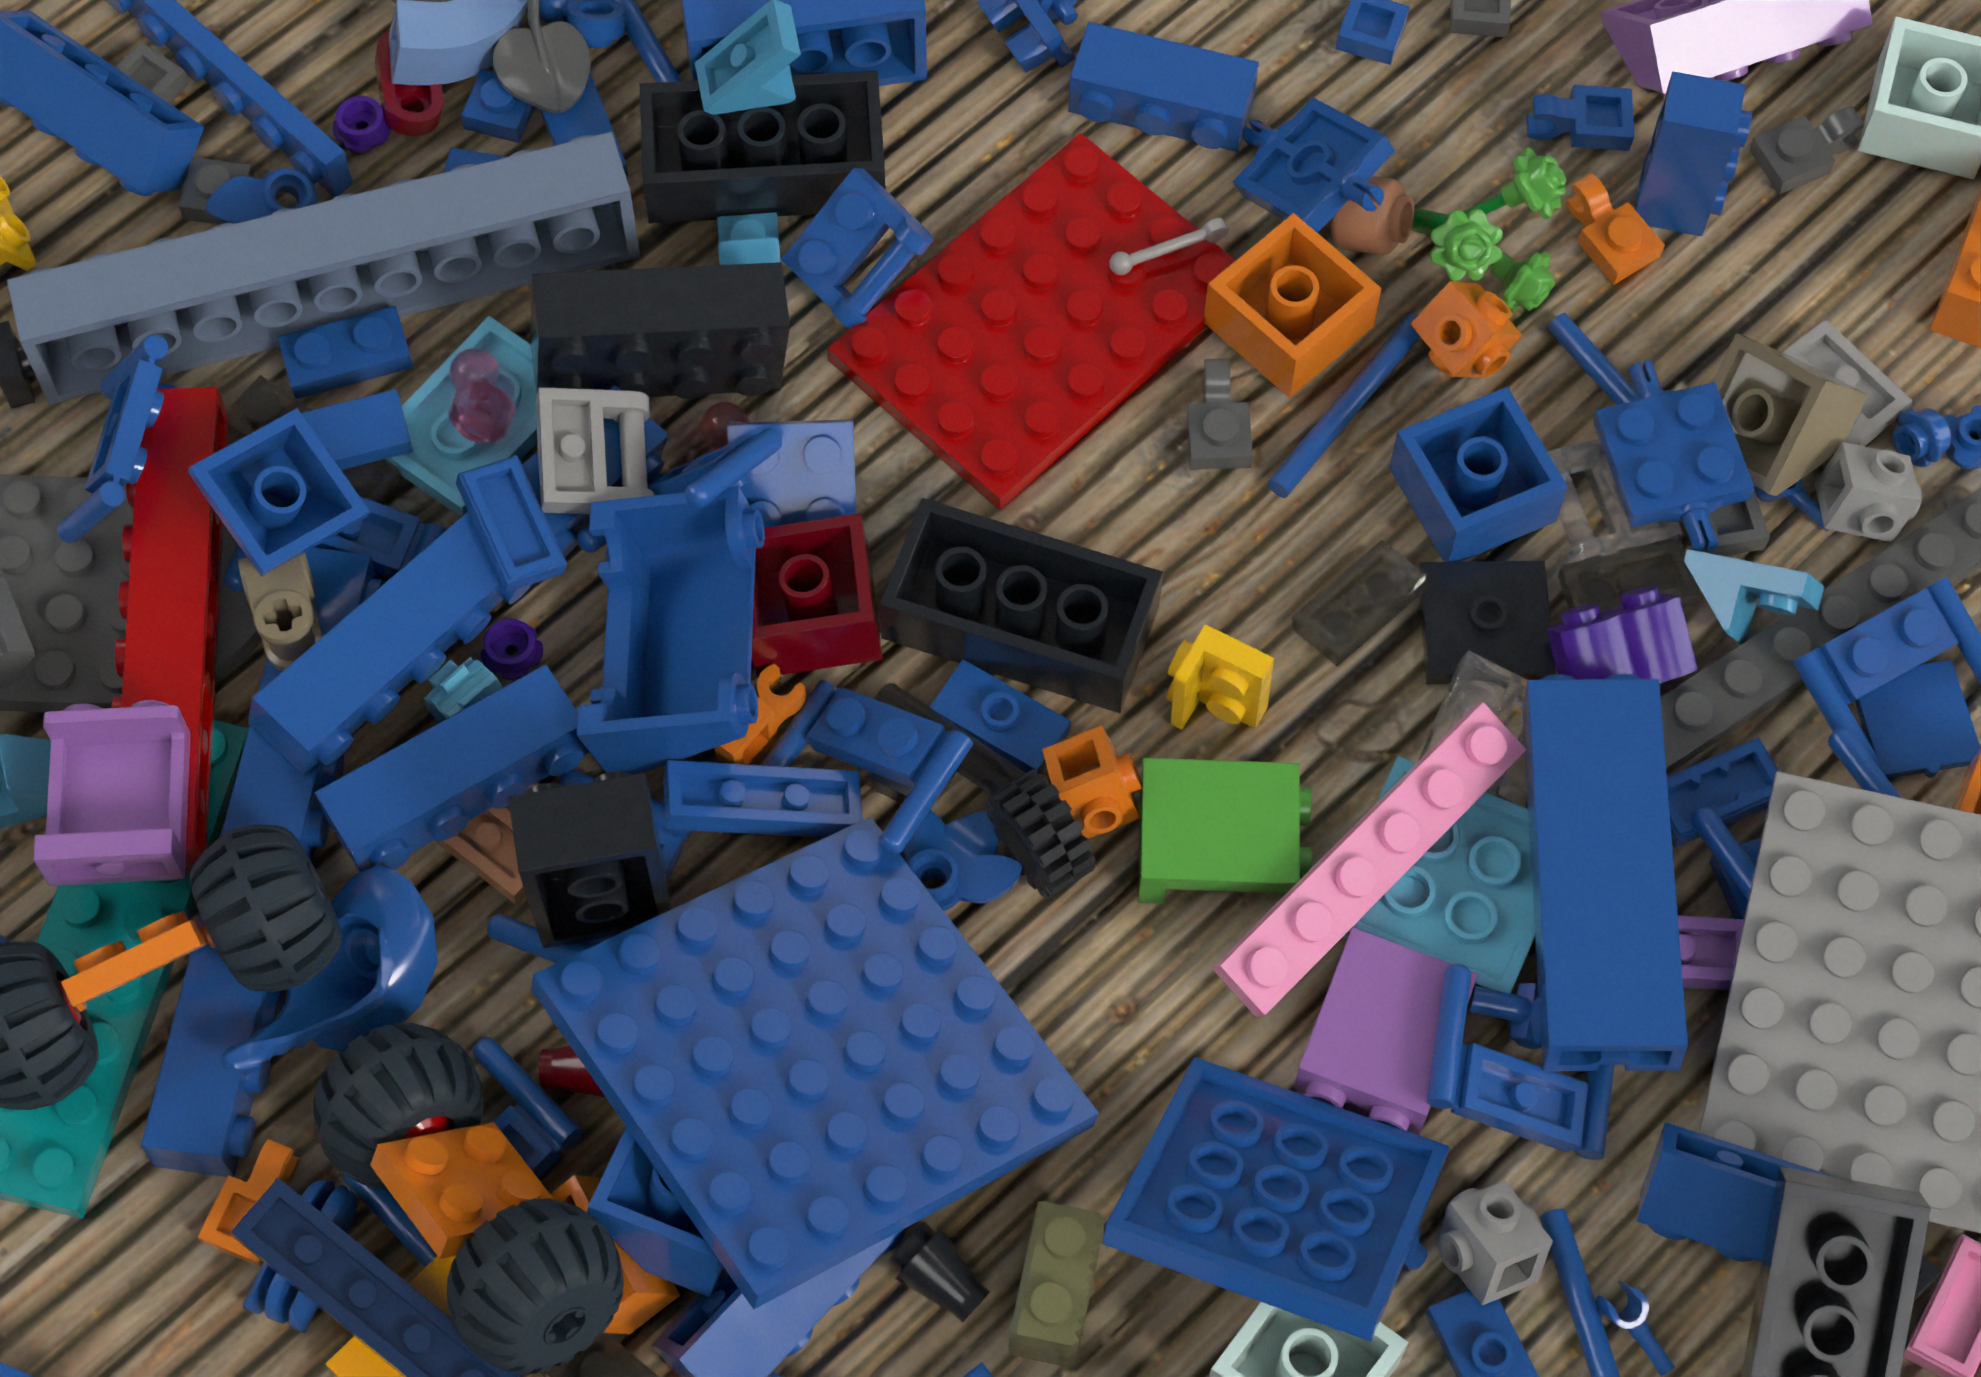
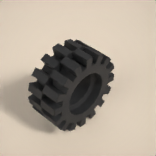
(1040, 833)

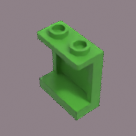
(1221, 827)

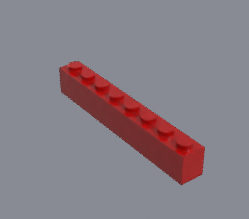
(176, 585)

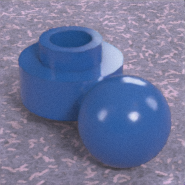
(595, 19)

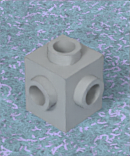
(1868, 492)
(1493, 1242)

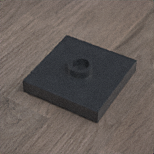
(1488, 610)

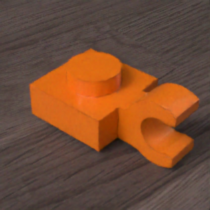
(1612, 238)
(771, 713)
(239, 1197)

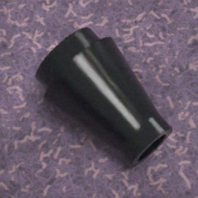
(938, 1271)

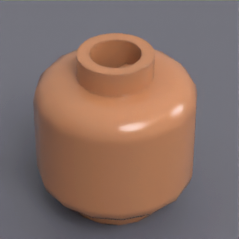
(1376, 230)

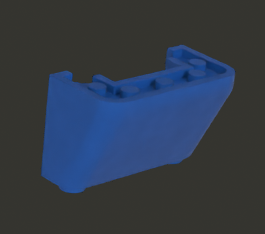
(673, 629)

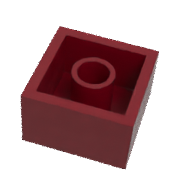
(815, 597)

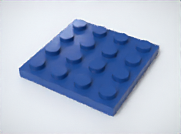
(1278, 1198)

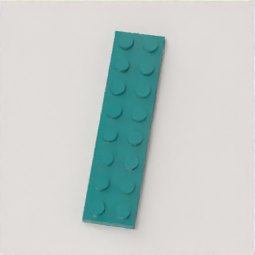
(58, 1150)

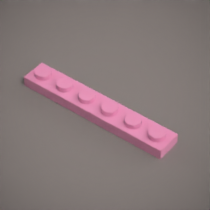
(1368, 860)

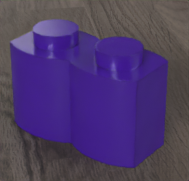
(1637, 638)

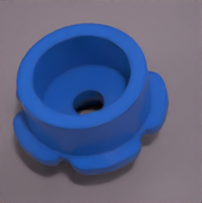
(1921, 436)

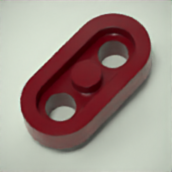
(398, 98)

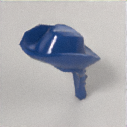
(393, 935)

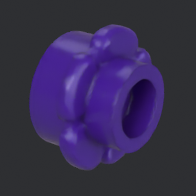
(360, 112)
(509, 634)

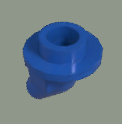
(1519, 1009)

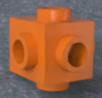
(1467, 330)
(1094, 781)

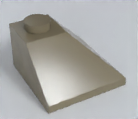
(1783, 412)

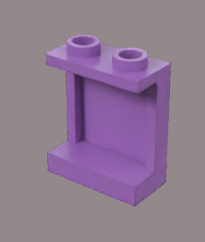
(115, 795)
(1377, 1033)

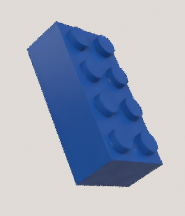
(830, 34)

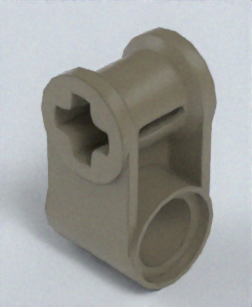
(282, 609)

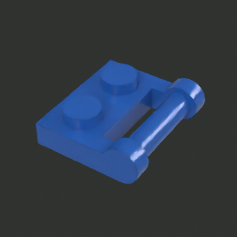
(845, 235)

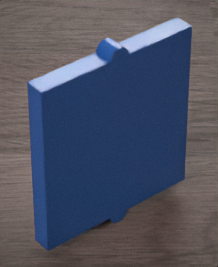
(1919, 722)

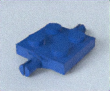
(1313, 165)
(1673, 455)

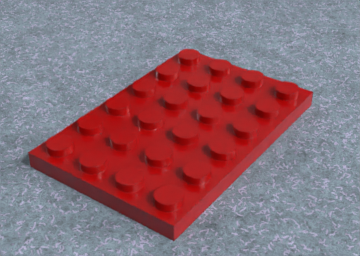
(1024, 328)

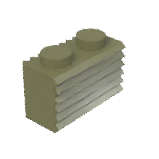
(1056, 1284)

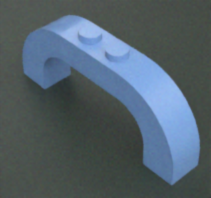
(448, 39)

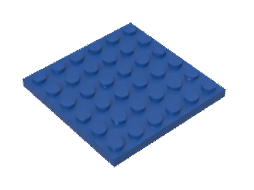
(812, 1058)

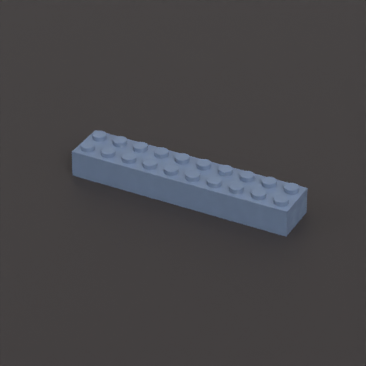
(328, 262)

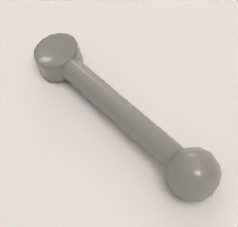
(1212, 231)

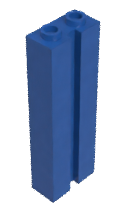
(1603, 875)

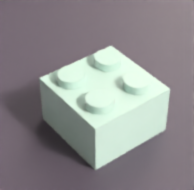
(1926, 99)
(1293, 1346)

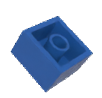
(1477, 476)

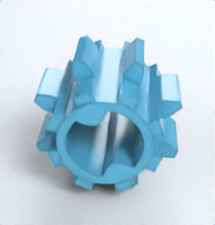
(459, 688)

